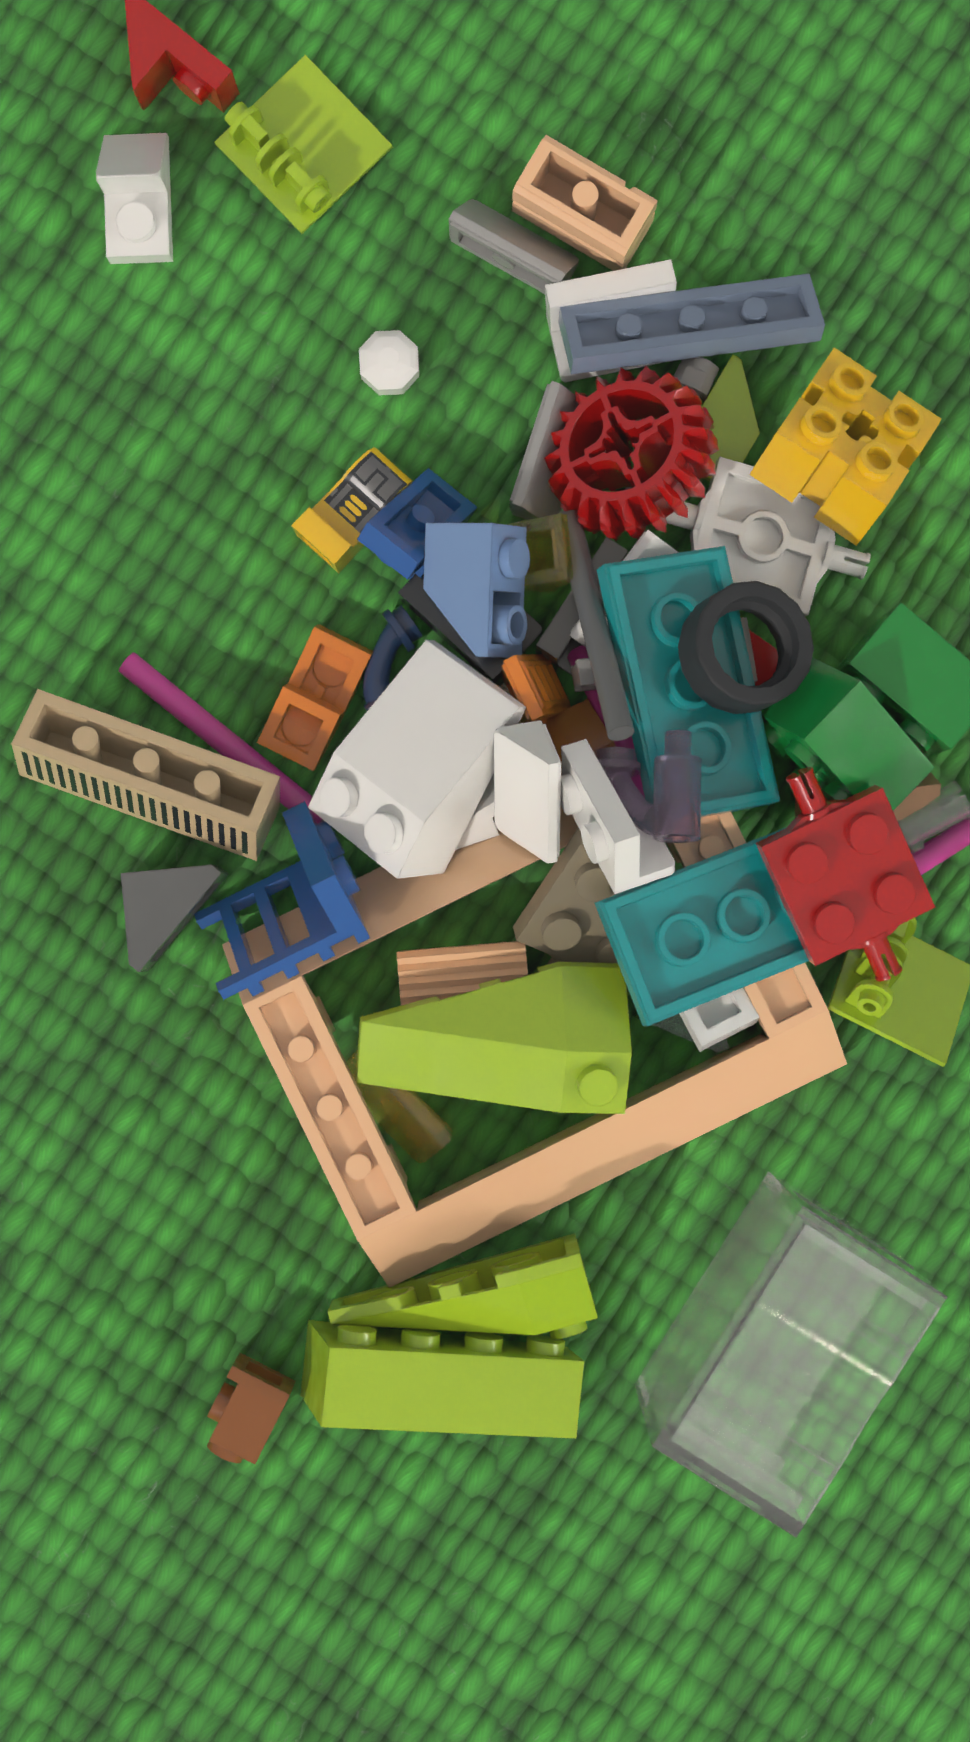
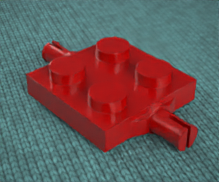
(845, 874)

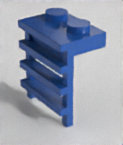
(324, 895)

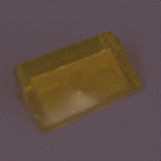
(405, 1118)

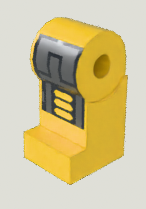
(342, 513)

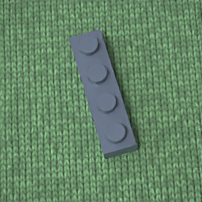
(690, 323)

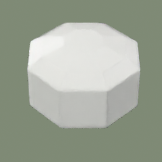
(389, 362)

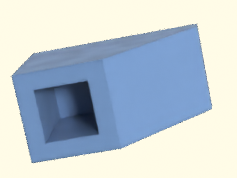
(479, 582)

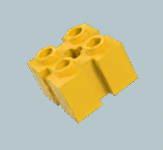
(845, 447)

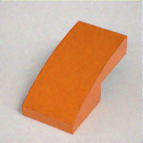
(315, 697)

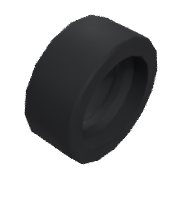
(787, 627)

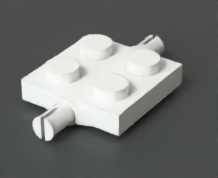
(767, 534)

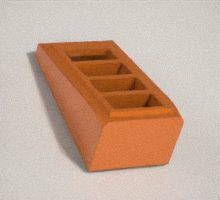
(535, 685)

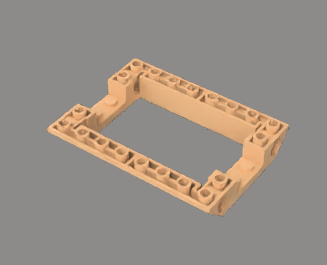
(368, 1173)

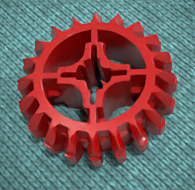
(666, 458)

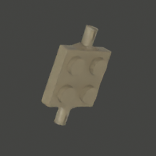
(563, 911)

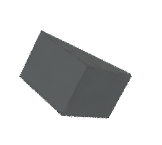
(161, 906)

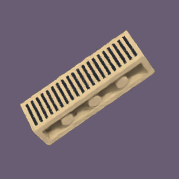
(146, 774)

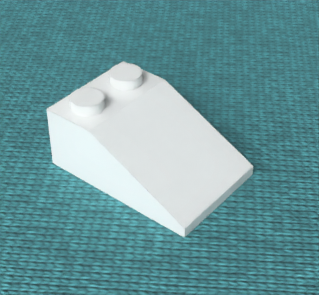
(417, 764)

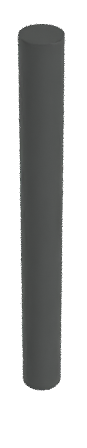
(597, 635)

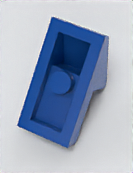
(399, 528)

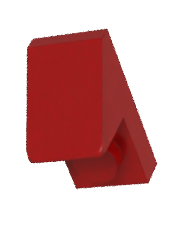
(162, 49)

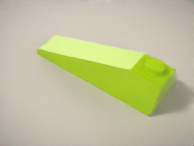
(522, 1042)
(506, 1293)

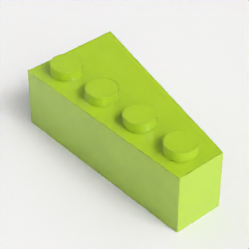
(440, 1381)

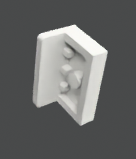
(607, 831)

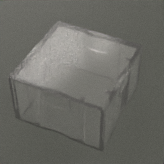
(783, 1353)

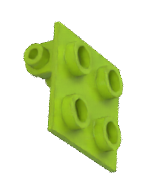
(302, 143)
(910, 1009)

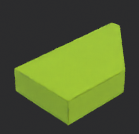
(732, 414)

